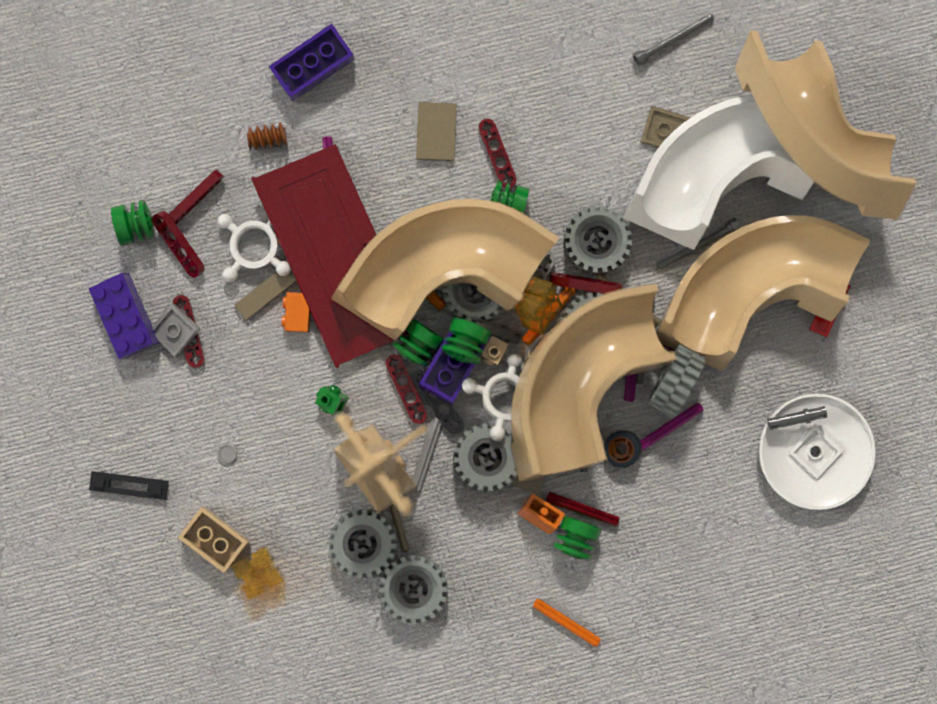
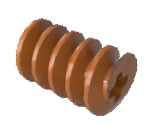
(267, 136)

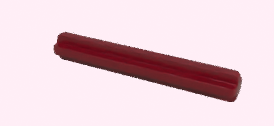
(583, 509)

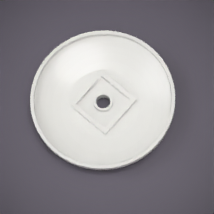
(843, 461)

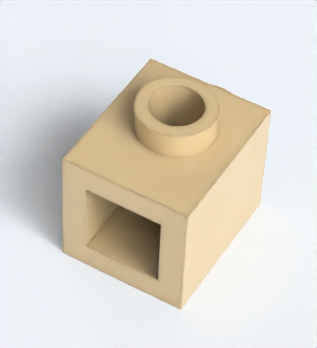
(494, 351)

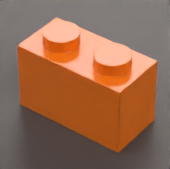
(297, 313)
(541, 513)

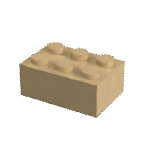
(214, 539)

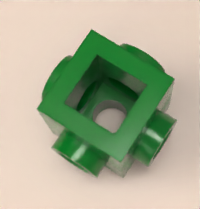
(331, 399)

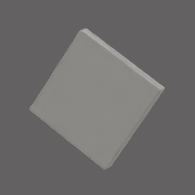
(175, 330)

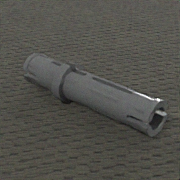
(501, 332)
(797, 418)

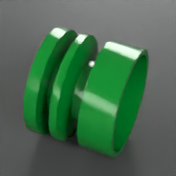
(514, 200)
(130, 223)
(418, 343)
(465, 343)
(577, 538)

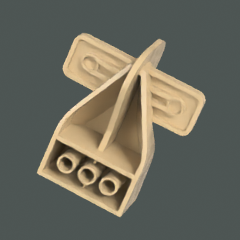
(375, 465)

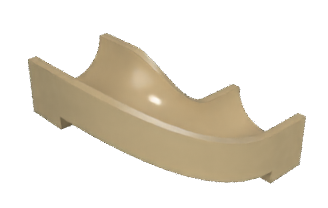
(809, 121)
(442, 247)
(756, 268)
(569, 374)

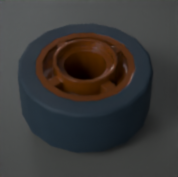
(633, 446)

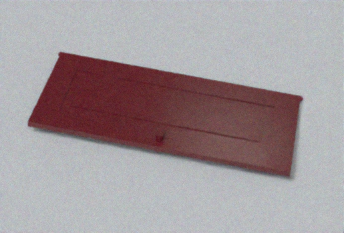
(322, 235)

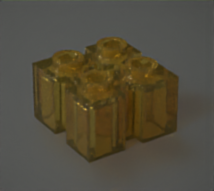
(538, 305)
(254, 584)

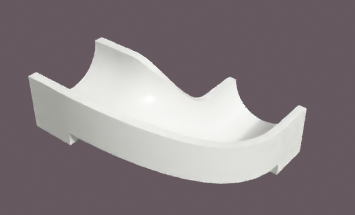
(705, 163)

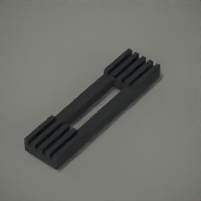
(101, 482)

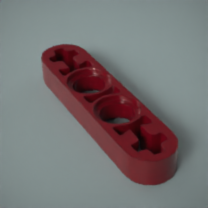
(499, 153)
(196, 196)
(179, 242)
(584, 283)
(189, 355)
(403, 390)

